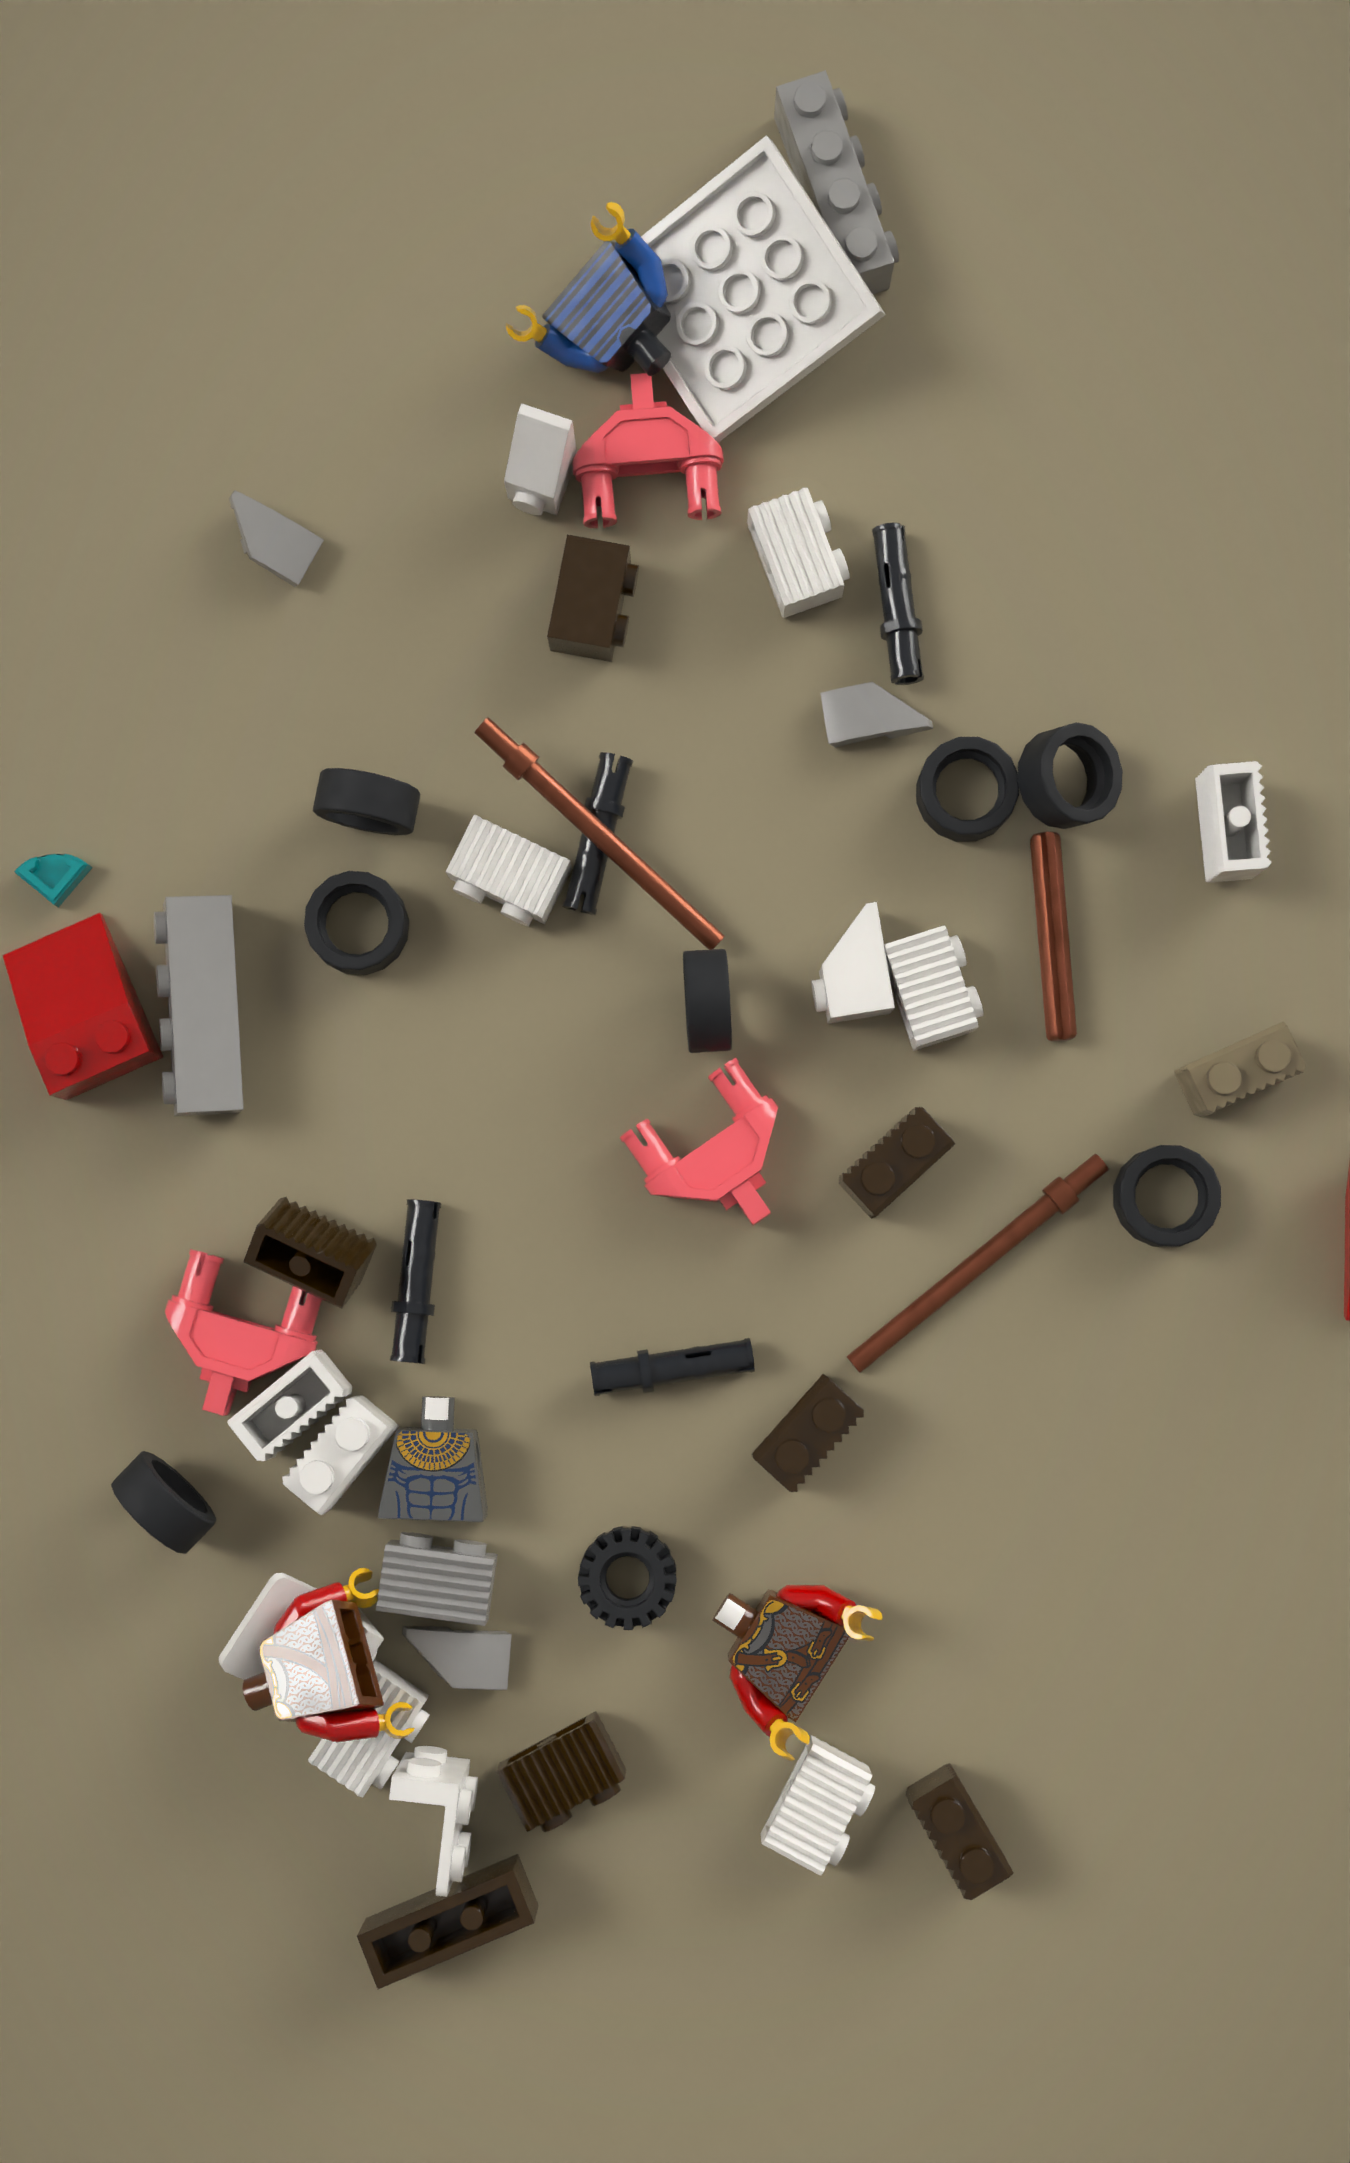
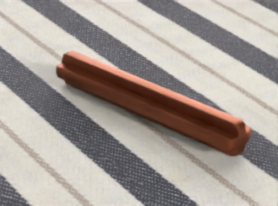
(1053, 936)

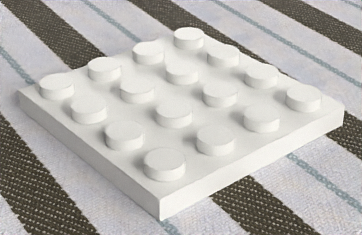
(753, 290)

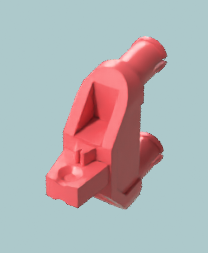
(647, 441)
(725, 1165)
(230, 1347)

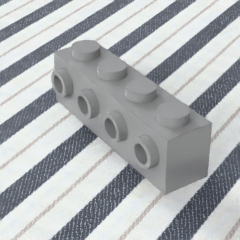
(830, 172)
(201, 1005)

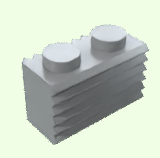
(437, 1579)

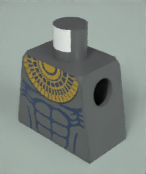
(435, 1469)

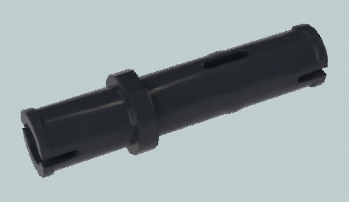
(900, 624)
(607, 807)
(415, 1282)
(671, 1367)

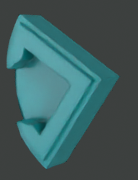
(54, 875)

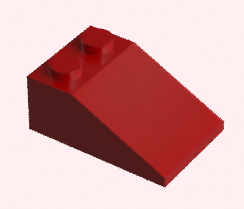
(79, 1009)

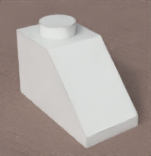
(539, 461)
(856, 973)

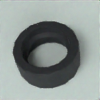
(982, 751)
(1100, 765)
(366, 801)
(322, 901)
(707, 1000)
(1196, 1167)
(163, 1502)

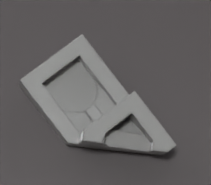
(274, 539)
(868, 713)
(464, 1656)

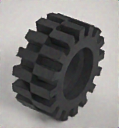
(619, 1610)

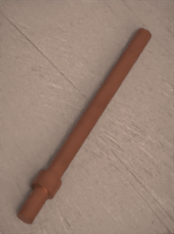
(522, 763)
(1058, 1197)

